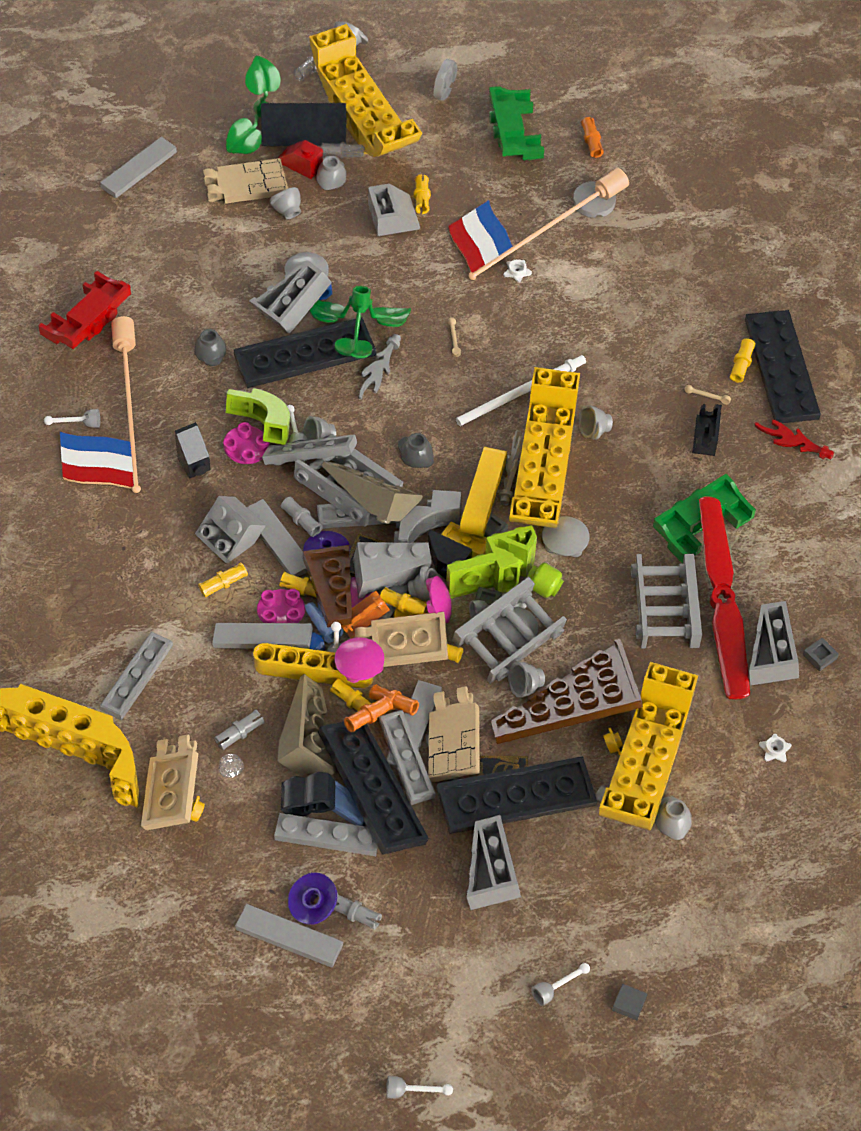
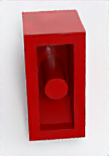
(302, 158)

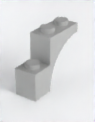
(439, 512)

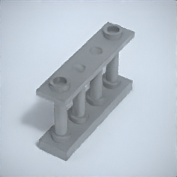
(334, 494)
(687, 590)
(505, 607)

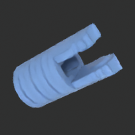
(319, 621)

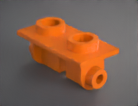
(368, 609)

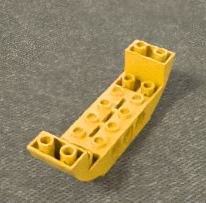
(347, 81)
(545, 448)
(74, 732)
(650, 747)

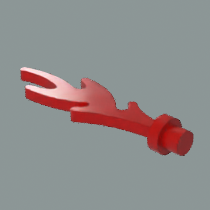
(791, 440)

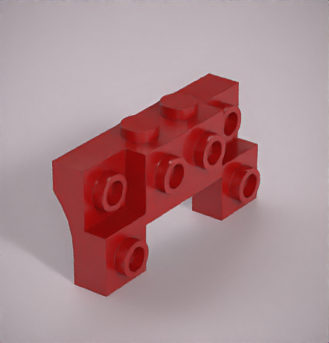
(89, 314)

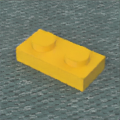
(476, 543)

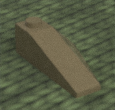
(378, 498)
(300, 743)

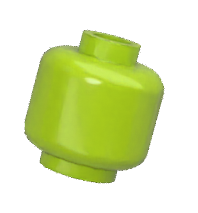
(546, 580)

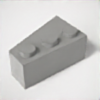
(293, 296)
(388, 564)
(774, 647)
(491, 867)

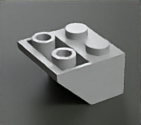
(391, 210)
(229, 528)

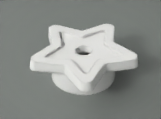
(517, 265)
(778, 743)

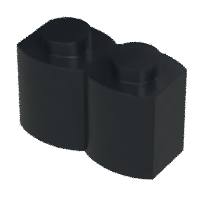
(308, 794)

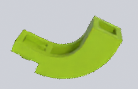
(264, 408)

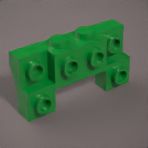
(508, 123)
(684, 518)

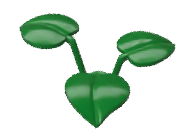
(259, 79)
(360, 301)

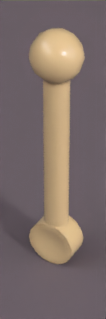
(456, 352)
(724, 399)

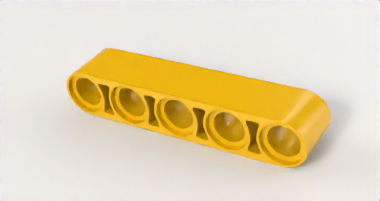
(483, 491)
(301, 661)

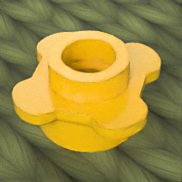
(613, 741)
(197, 809)

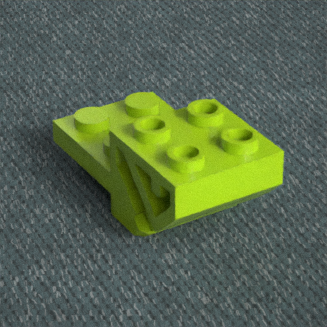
(505, 560)

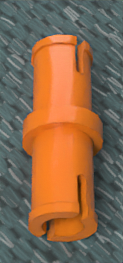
(592, 137)
(398, 700)
(368, 713)

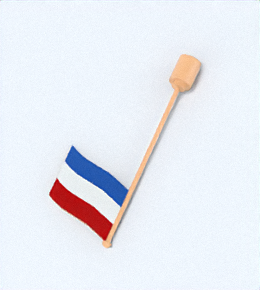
(485, 240)
(105, 458)

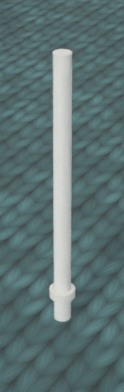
(570, 366)

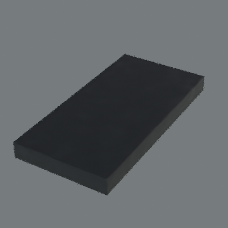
(295, 122)

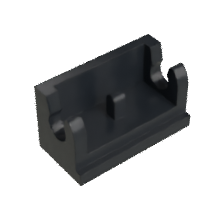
(707, 431)

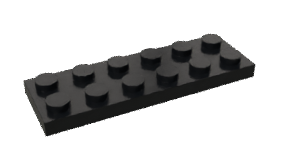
(297, 353)
(782, 367)
(373, 787)
(517, 794)

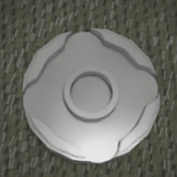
(445, 76)
(596, 206)

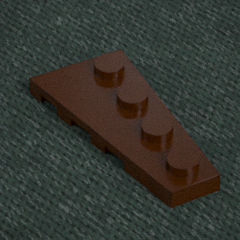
(331, 582)

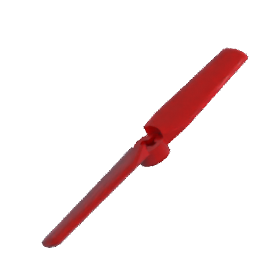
(727, 619)

